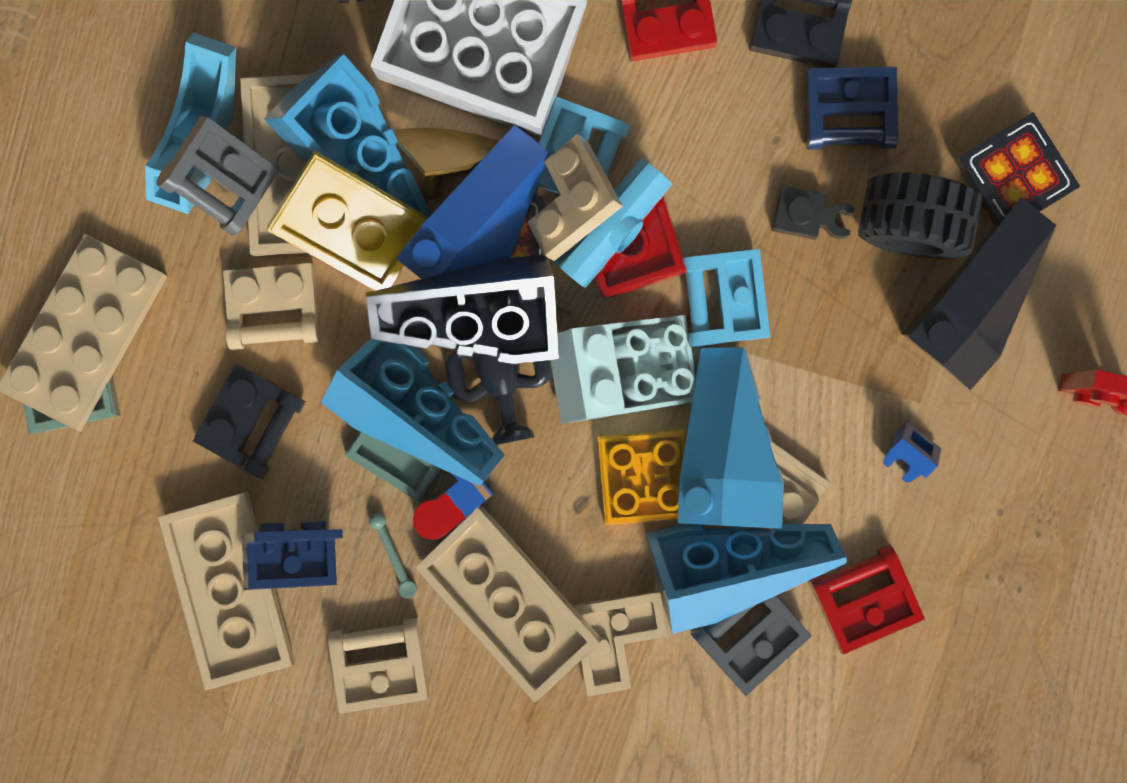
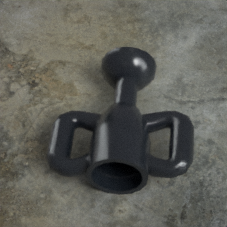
(499, 381)

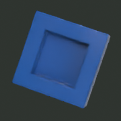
(916, 450)

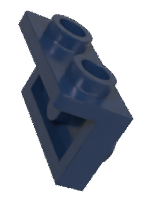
(290, 558)

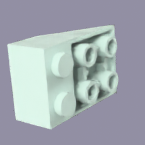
(623, 368)

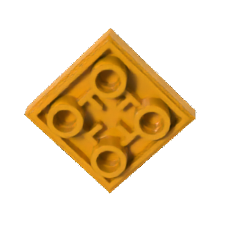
(641, 476)

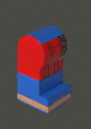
(441, 515)

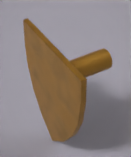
(442, 153)

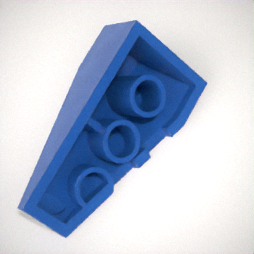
(483, 213)

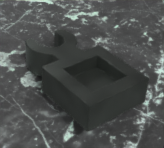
(803, 214)

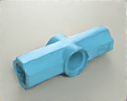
(638, 195)

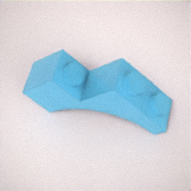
(204, 90)

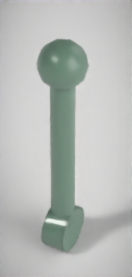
(408, 587)

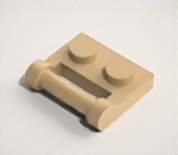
(268, 292)
(381, 680)

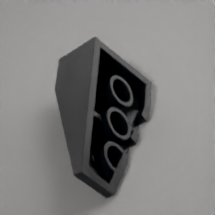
(978, 305)
(481, 309)

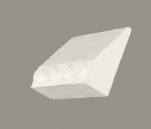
(482, 54)

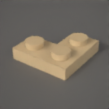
(583, 203)
(618, 623)

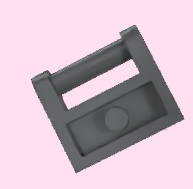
(227, 163)
(758, 649)

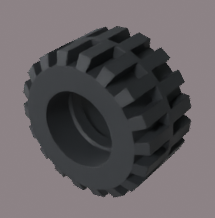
(920, 215)

